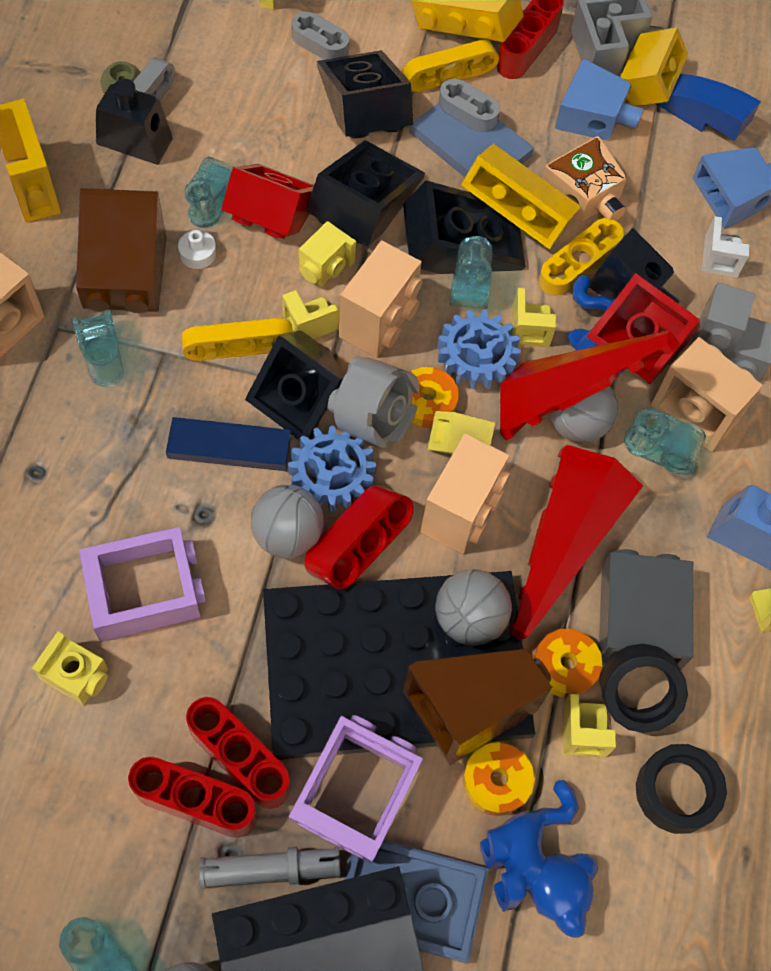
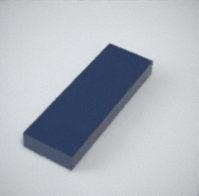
(228, 444)

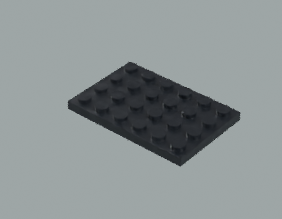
(351, 656)

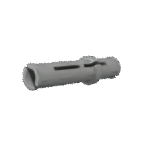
(270, 867)

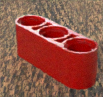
(529, 37)
(359, 536)
(232, 732)
(179, 780)

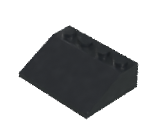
(325, 928)

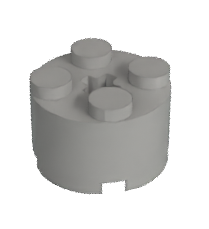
(374, 401)

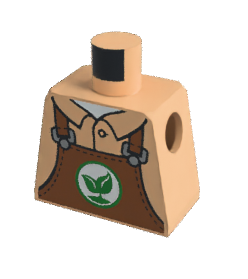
(590, 179)

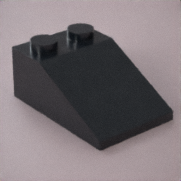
(367, 93)
(363, 191)
(444, 216)

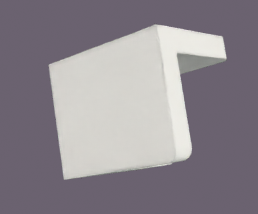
(723, 253)

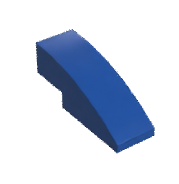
(711, 103)

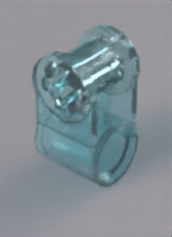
(207, 192)
(472, 274)
(99, 343)
(667, 443)
(105, 952)

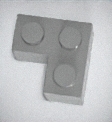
(608, 29)
(730, 329)

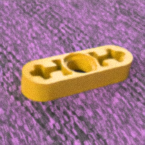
(471, 58)
(583, 242)
(232, 339)

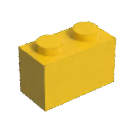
(654, 66)

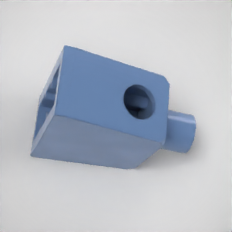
(596, 103)
(734, 184)
(746, 525)

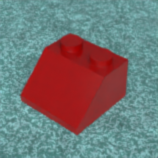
(267, 199)
(641, 312)

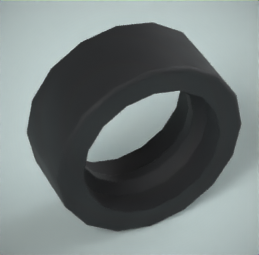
(654, 717)
(708, 771)

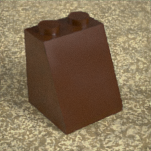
(120, 250)
(475, 697)

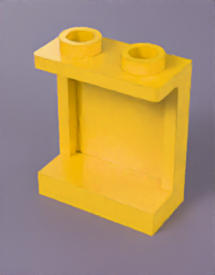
(29, 176)

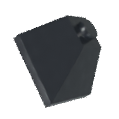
(295, 383)

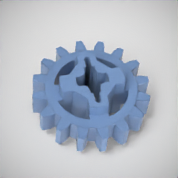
(474, 353)
(331, 451)

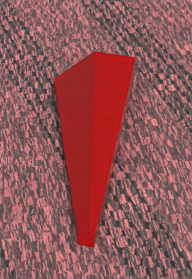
(568, 378)
(582, 508)

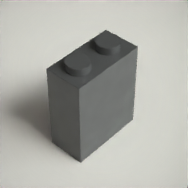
(647, 604)

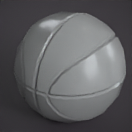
(588, 418)
(287, 521)
(473, 607)

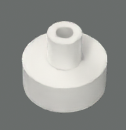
(197, 249)

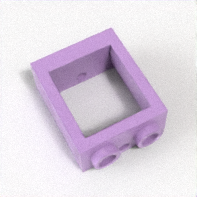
(148, 617)
(363, 734)

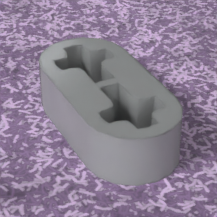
(319, 36)
(155, 78)
(468, 105)

